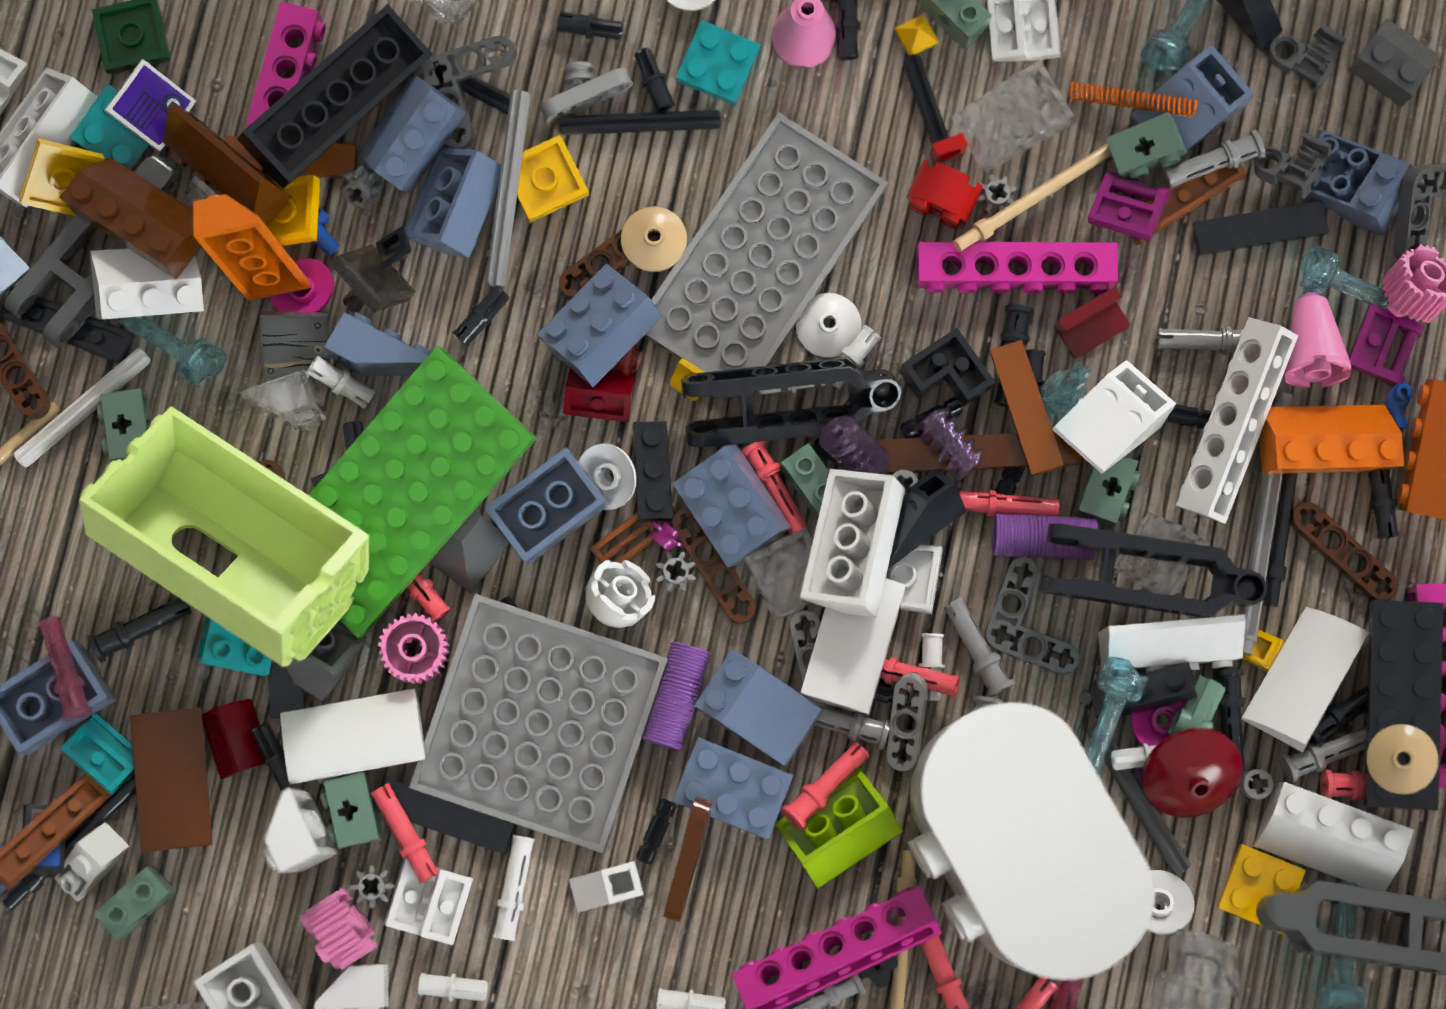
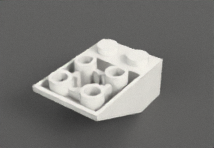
(1115, 417)

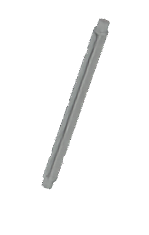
(1263, 539)

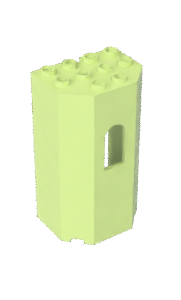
(292, 552)

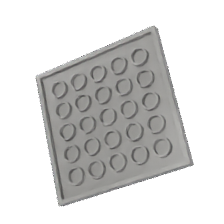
(538, 723)

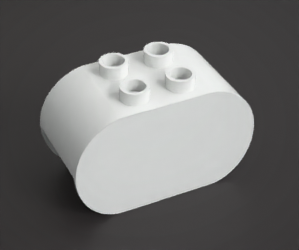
(1028, 843)

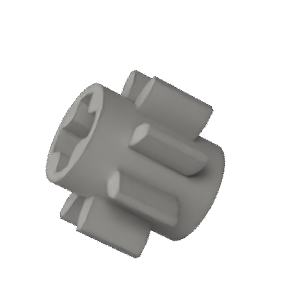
(996, 185)
(671, 563)
(362, 886)

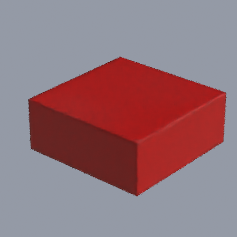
(948, 148)

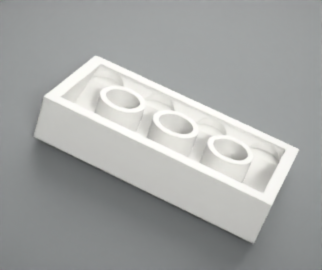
(852, 654)
(1305, 677)
(352, 736)

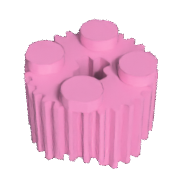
(1417, 285)
(406, 632)
(339, 929)

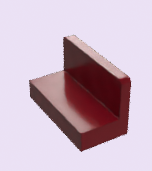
(1092, 323)
(606, 400)
(230, 737)

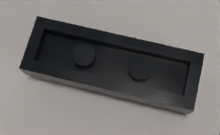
(652, 471)
(1162, 688)

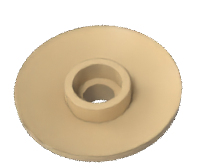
(648, 254)
(1383, 763)

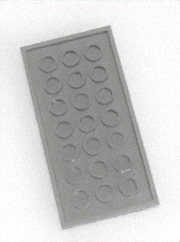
(763, 251)

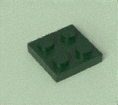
(130, 33)

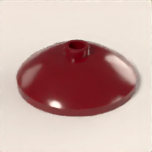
(1187, 761)

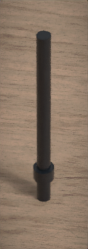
(1276, 570)
(32, 883)

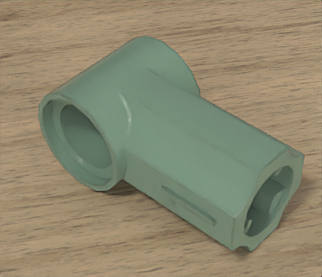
(1200, 710)

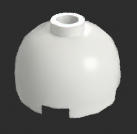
(619, 594)

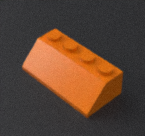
(245, 249)
(1330, 440)
(1426, 462)

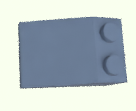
(758, 708)

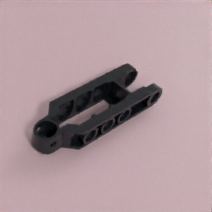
(865, 391)
(1229, 584)

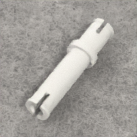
(512, 894)

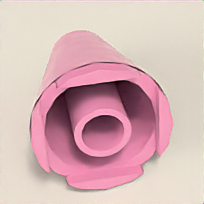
(804, 33)
(1319, 349)

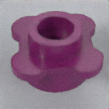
(666, 535)

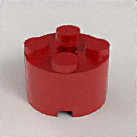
(943, 193)

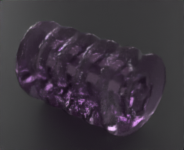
(950, 442)
(853, 446)

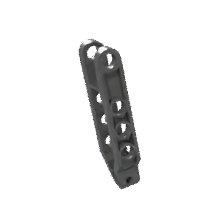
(53, 266)
(1297, 914)

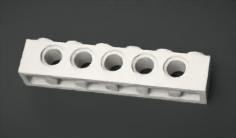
(1249, 407)

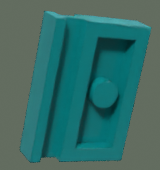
(101, 753)

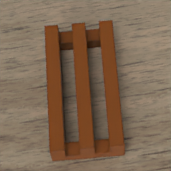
(595, 549)

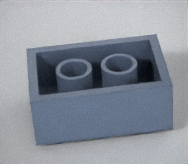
(599, 325)
(731, 505)
(547, 506)
(33, 711)
(741, 788)

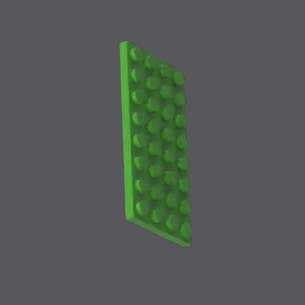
(419, 476)

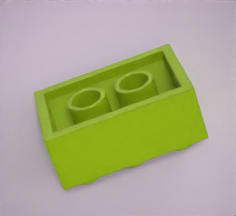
(844, 832)

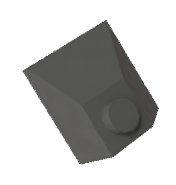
(471, 551)
(327, 662)

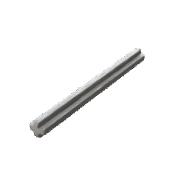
(507, 188)

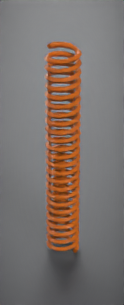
(1121, 103)

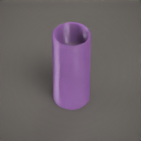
(1019, 537)
(675, 706)

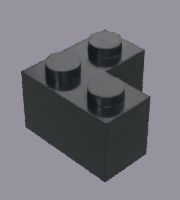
(949, 361)

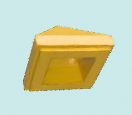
(916, 35)

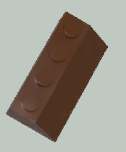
(221, 164)
(134, 214)

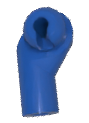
(324, 239)
(1398, 401)

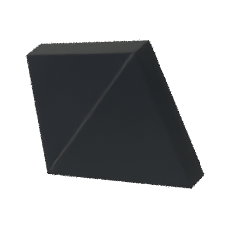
(393, 247)

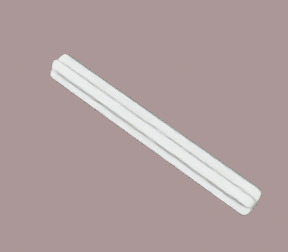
(81, 408)

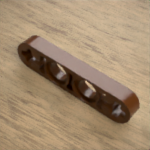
(608, 250)
(11, 361)
(1346, 548)
(711, 567)
(688, 858)

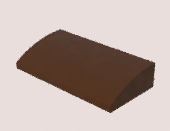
(171, 780)

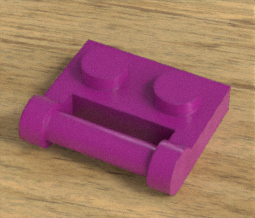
(1128, 214)
(1375, 341)

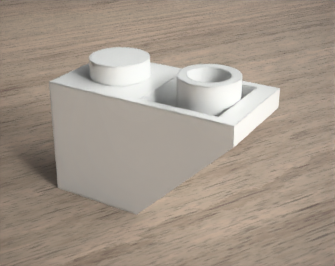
(91, 861)
(606, 886)
(358, 988)

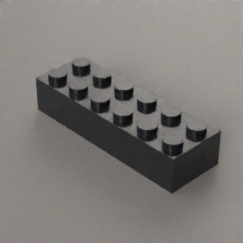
(334, 96)
(1404, 687)

